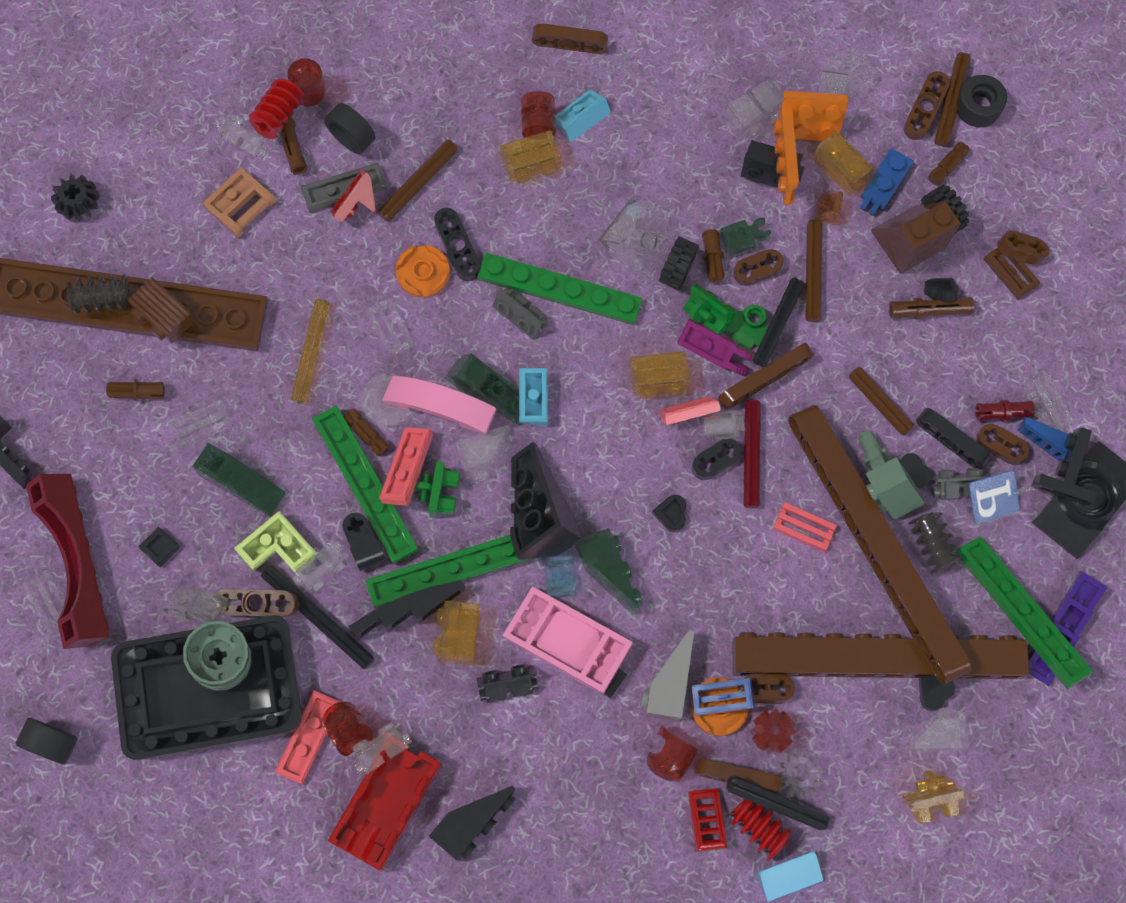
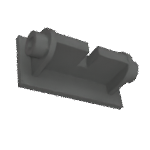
(511, 306)
(949, 482)

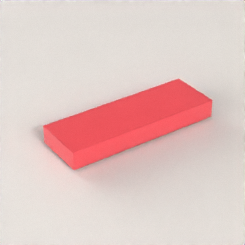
(406, 466)
(305, 740)

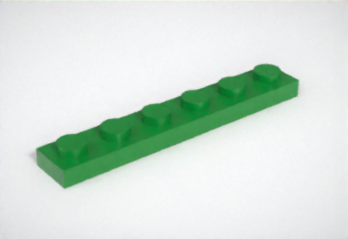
(559, 288)
(364, 484)
(444, 569)
(1024, 613)

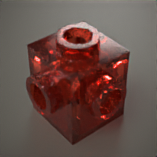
(765, 739)

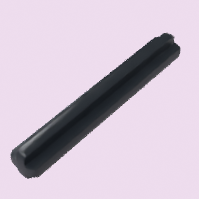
(778, 322)
(777, 802)

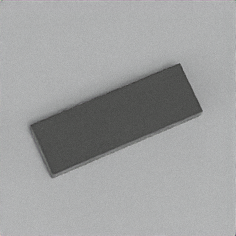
(329, 190)

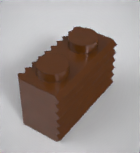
(161, 311)

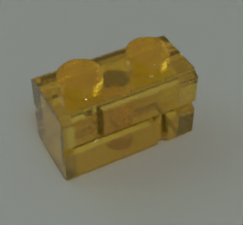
(530, 157)
(842, 163)
(659, 374)
(458, 633)

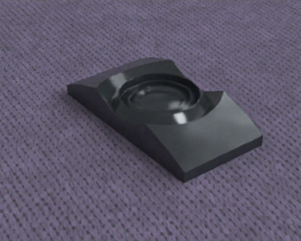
(1075, 524)

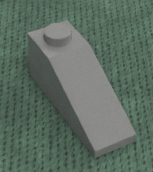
(668, 689)

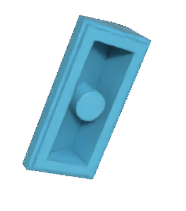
(582, 115)
(533, 396)
(790, 876)

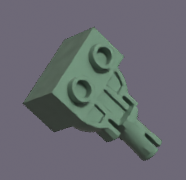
(889, 480)

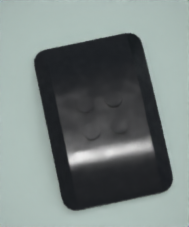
(171, 713)

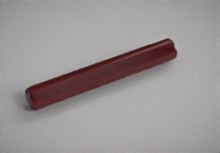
(752, 454)

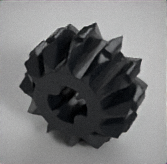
(75, 197)

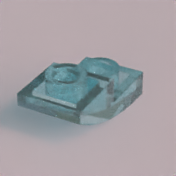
(560, 574)

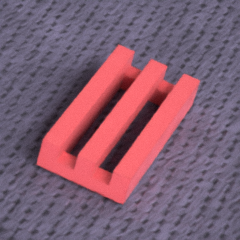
(689, 410)
(808, 517)

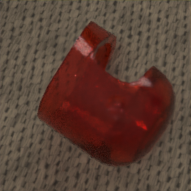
(673, 759)

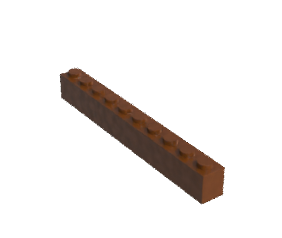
(870, 656)

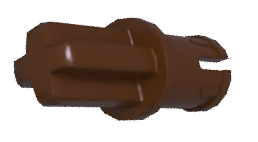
(713, 255)
(136, 390)

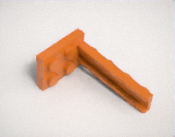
(803, 118)

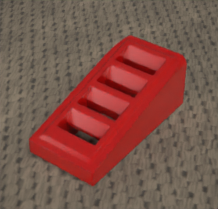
(708, 845)

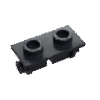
(518, 679)

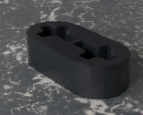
(712, 454)

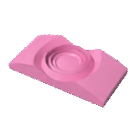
(567, 640)

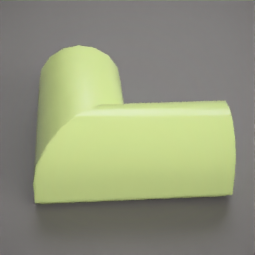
(275, 537)

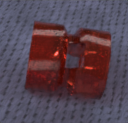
(309, 78)
(537, 113)
(345, 727)

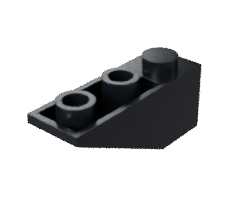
(463, 825)

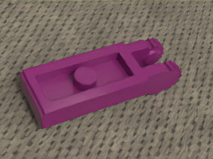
(715, 347)

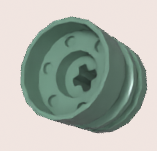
(202, 648)

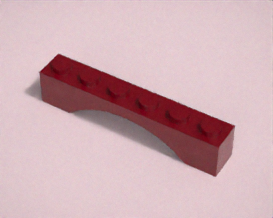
(56, 505)

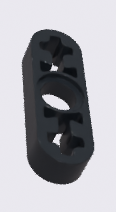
(456, 224)
(953, 438)

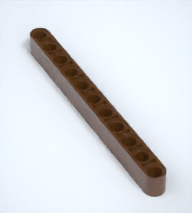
(880, 545)

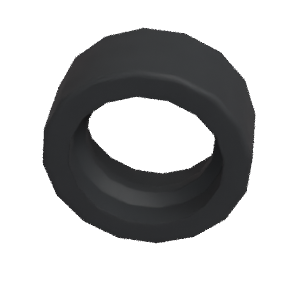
(350, 128)

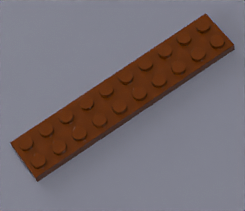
(220, 315)

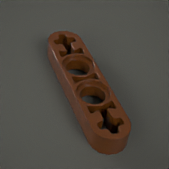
(766, 376)

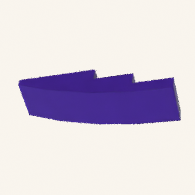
(1070, 619)

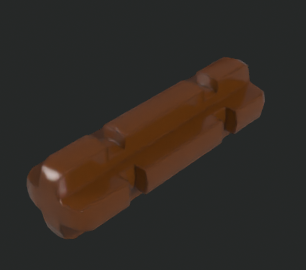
(948, 163)
(366, 432)

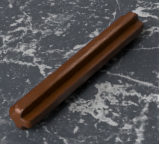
(951, 101)
(417, 180)
(813, 271)

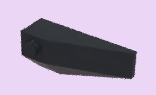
(541, 514)

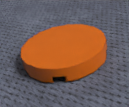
(422, 271)
(721, 723)

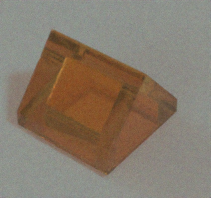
(830, 208)

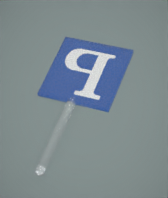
(996, 497)

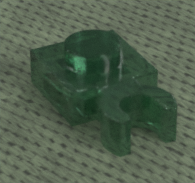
(741, 237)

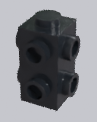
(761, 164)

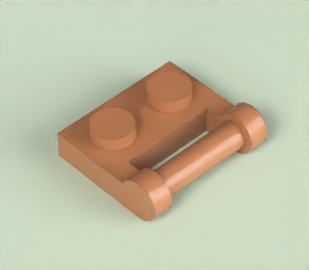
(233, 196)

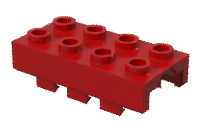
(384, 806)

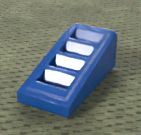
(1045, 437)

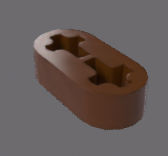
(1023, 247)
(755, 261)
(1005, 438)
(769, 681)

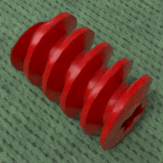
(276, 108)
(761, 827)

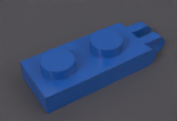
(885, 180)

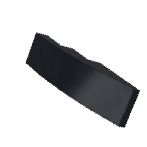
(417, 604)

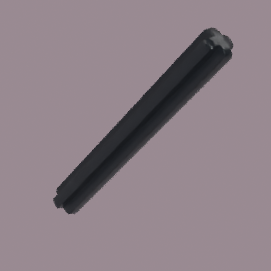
(320, 619)

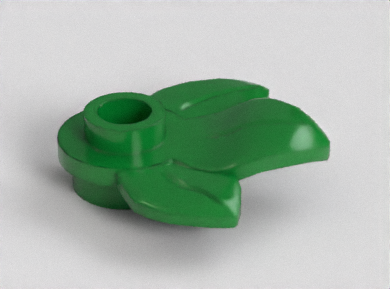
(744, 330)

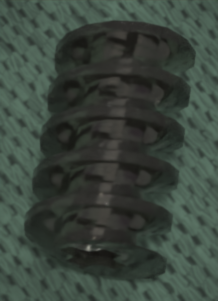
(98, 294)
(935, 542)

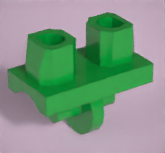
(707, 309)
(442, 478)

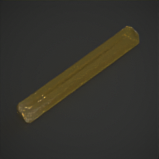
(310, 351)

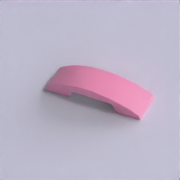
(441, 402)

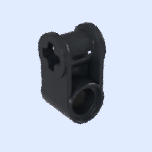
(363, 545)

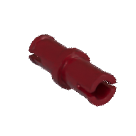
(1004, 410)

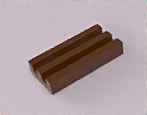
(1006, 279)

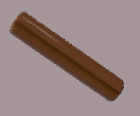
(881, 401)

